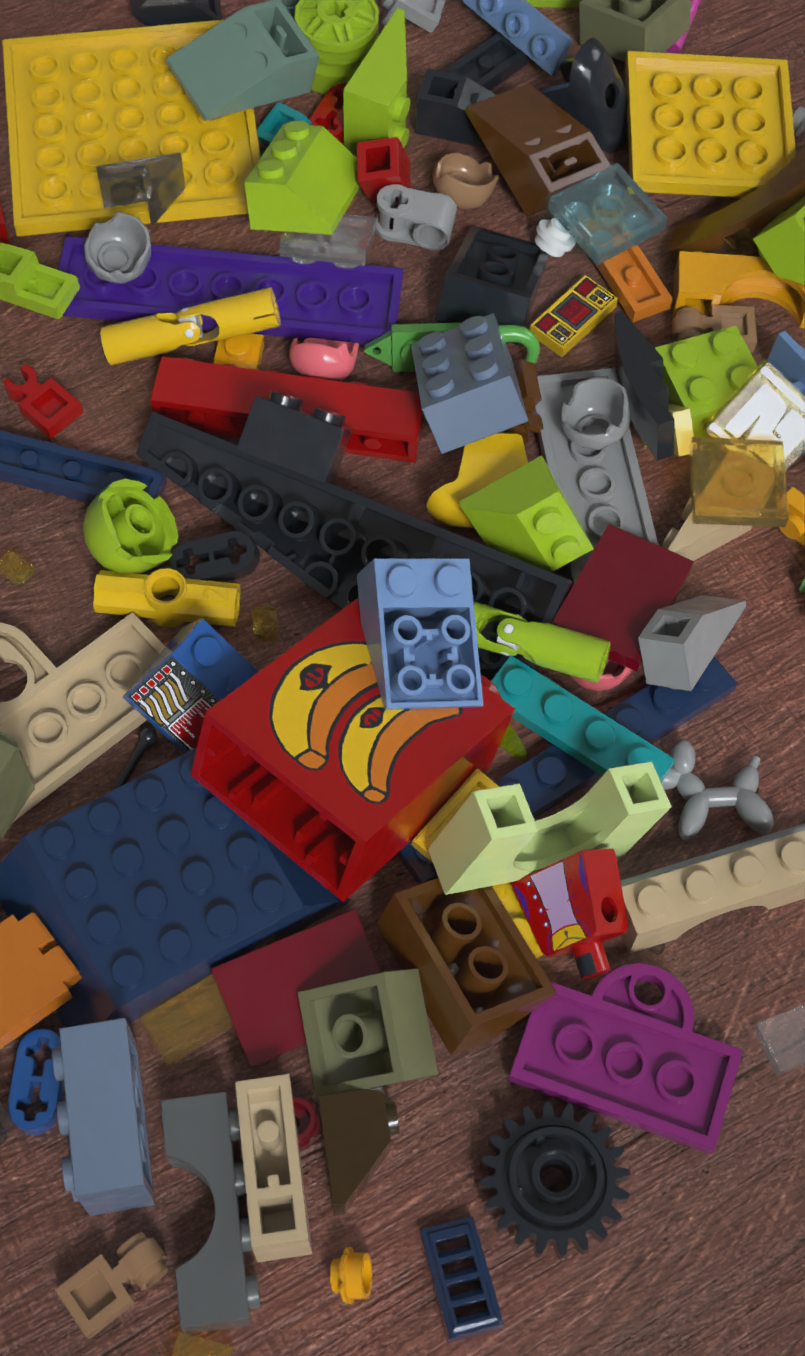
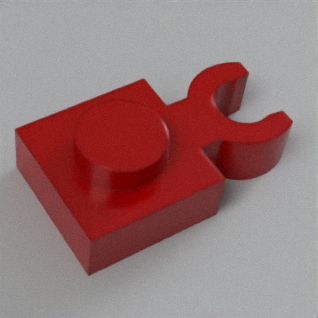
(44, 405)

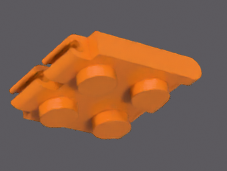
(32, 975)

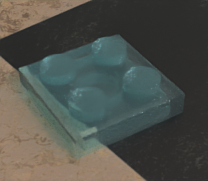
(607, 213)

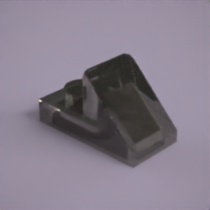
(150, 179)

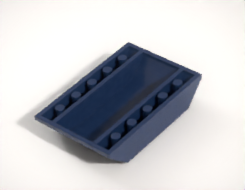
(155, 892)

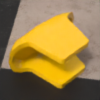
(480, 466)

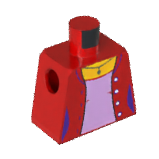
(576, 908)

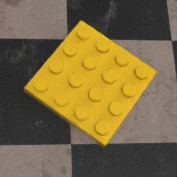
(707, 122)

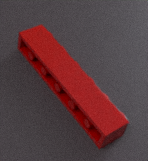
(221, 397)

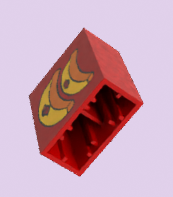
(328, 768)

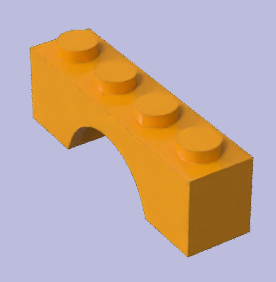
(722, 278)

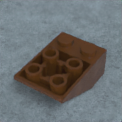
(535, 145)

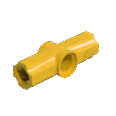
(140, 593)

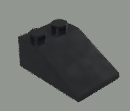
(491, 277)

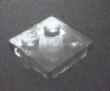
(345, 248)

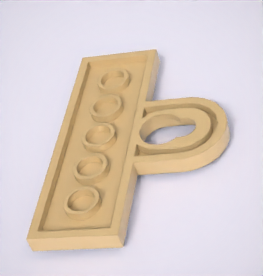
(75, 709)

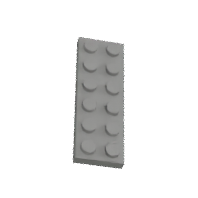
(599, 483)

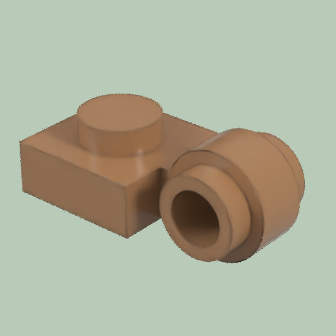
(690, 323)
(99, 1292)

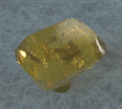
(16, 567)
(265, 622)

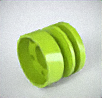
(340, 35)

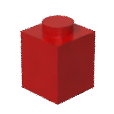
(382, 164)

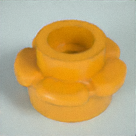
(351, 1275)

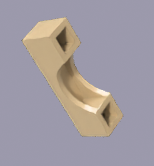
(680, 899)

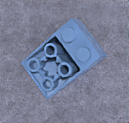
(421, 632)

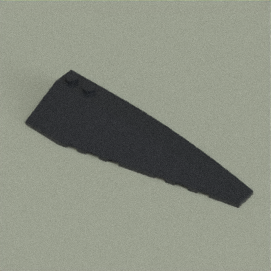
(333, 533)

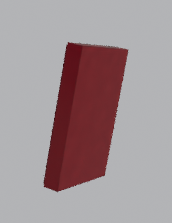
(622, 591)
(265, 984)

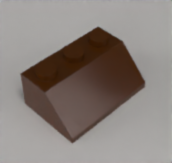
(468, 958)

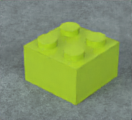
(706, 372)

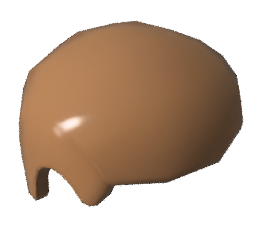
(464, 180)

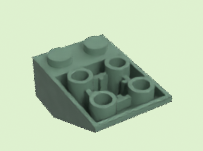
(246, 61)

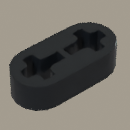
(212, 549)

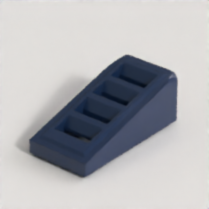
(477, 1323)

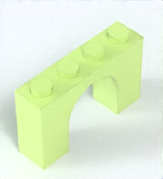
(500, 842)

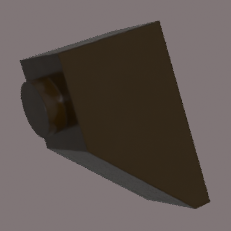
(355, 1140)

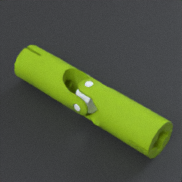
(544, 644)

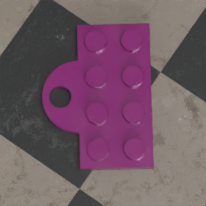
(630, 1057)

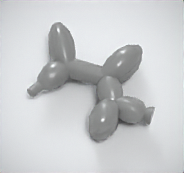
(699, 799)

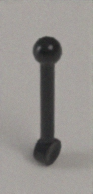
(147, 737)

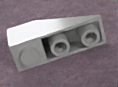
(685, 638)

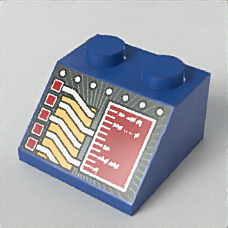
(187, 681)

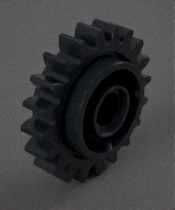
(549, 1214)

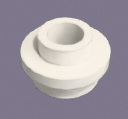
(553, 238)

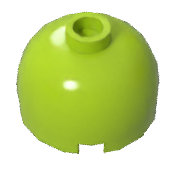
(129, 528)

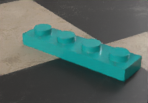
(573, 723)

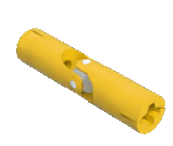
(168, 331)

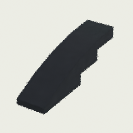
(641, 374)

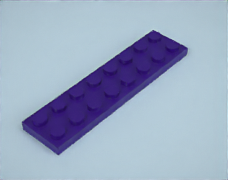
(311, 297)

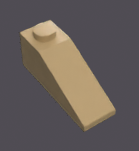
(272, 1169)

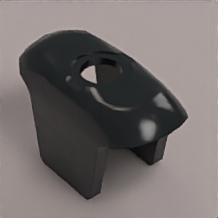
(594, 95)

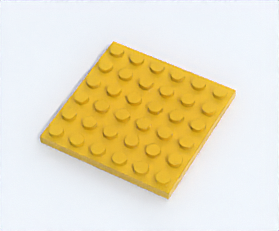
(112, 101)

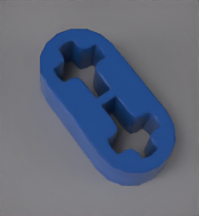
(26, 1079)

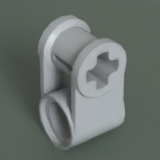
(420, 219)

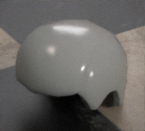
(118, 248)
(596, 413)

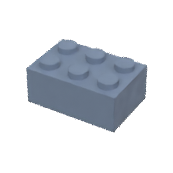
(467, 383)
(103, 1118)

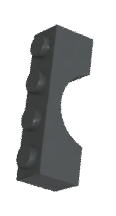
(213, 1284)

